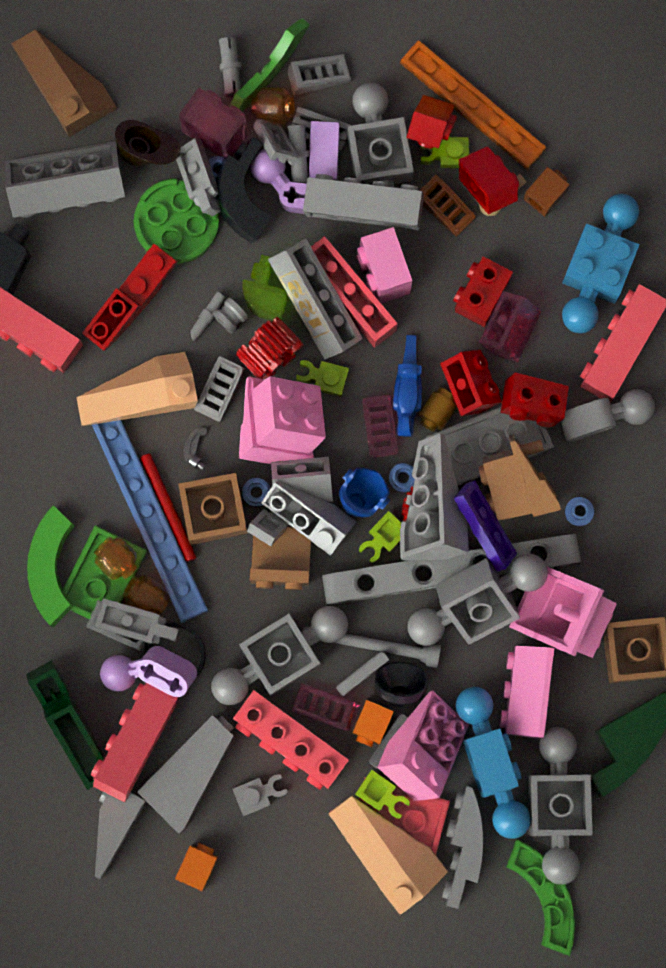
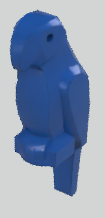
(408, 389)

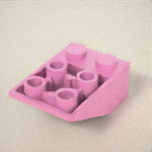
(424, 749)

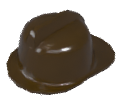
(145, 144)

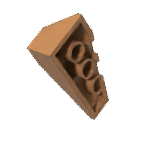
(67, 87)

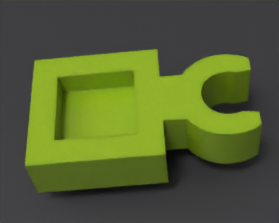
(448, 152)
(328, 376)
(385, 534)
(378, 791)

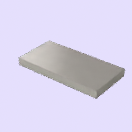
(487, 436)

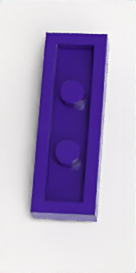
(485, 526)

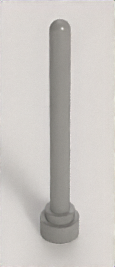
(427, 654)

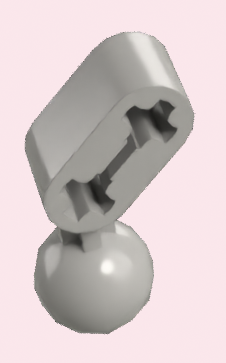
(599, 415)

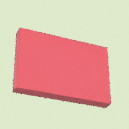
(420, 819)

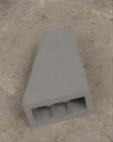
(185, 777)

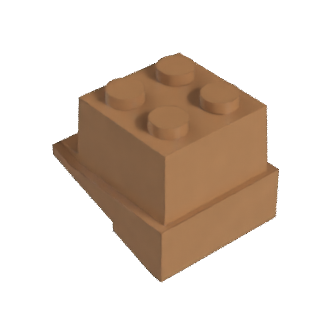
(516, 484)

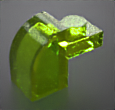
(262, 298)

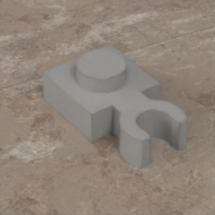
(267, 527)
(254, 795)

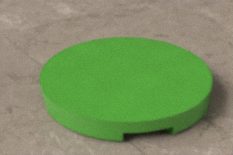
(174, 222)

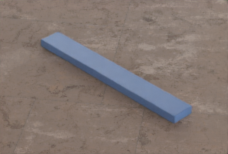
(150, 519)

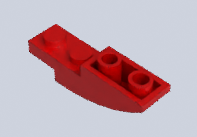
(131, 298)

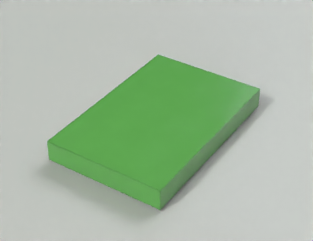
(89, 583)

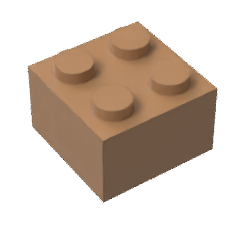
(213, 508)
(635, 649)

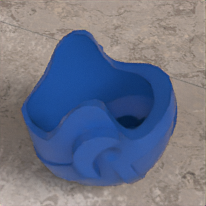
(363, 492)

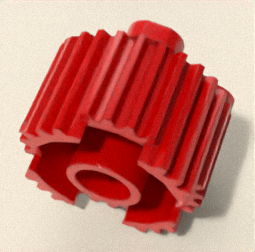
(269, 349)

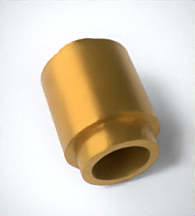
(437, 410)

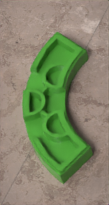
(278, 57)
(42, 566)
(554, 898)

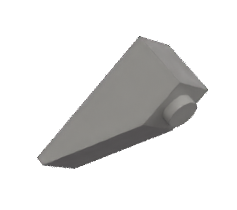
(114, 825)

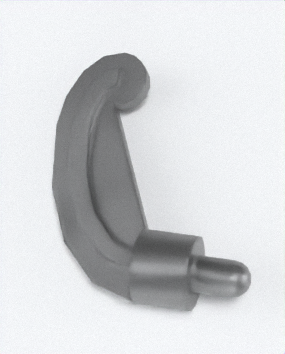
(191, 447)

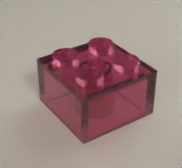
(213, 123)

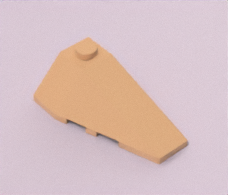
(149, 389)
(394, 859)

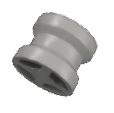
(230, 315)

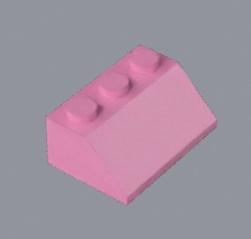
(527, 691)

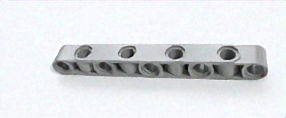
(401, 578)

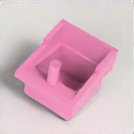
(280, 420)
(565, 614)

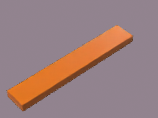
(473, 105)

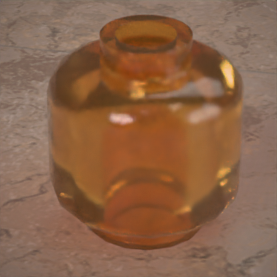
(273, 105)
(115, 558)
(146, 594)

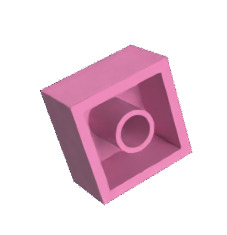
(385, 265)

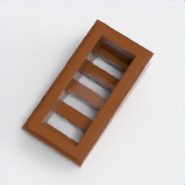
(453, 199)

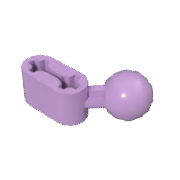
(273, 172)
(157, 667)

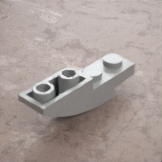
(468, 835)

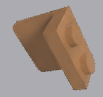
(282, 563)

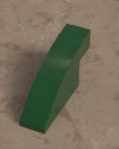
(66, 720)
(629, 743)

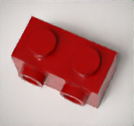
(431, 122)
(488, 180)
(482, 291)
(471, 382)
(534, 400)

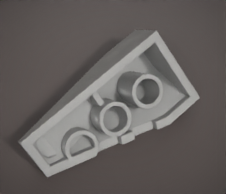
(434, 523)

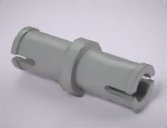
(230, 65)
(297, 137)

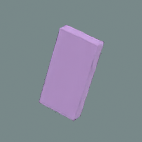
(324, 148)

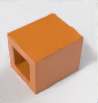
(372, 724)
(197, 866)

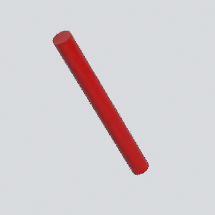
(168, 507)

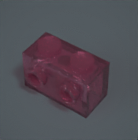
(510, 326)

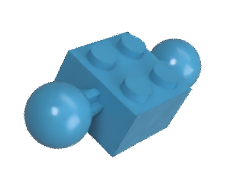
(600, 263)
(491, 762)

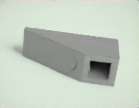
(311, 516)

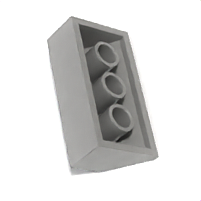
(64, 179)

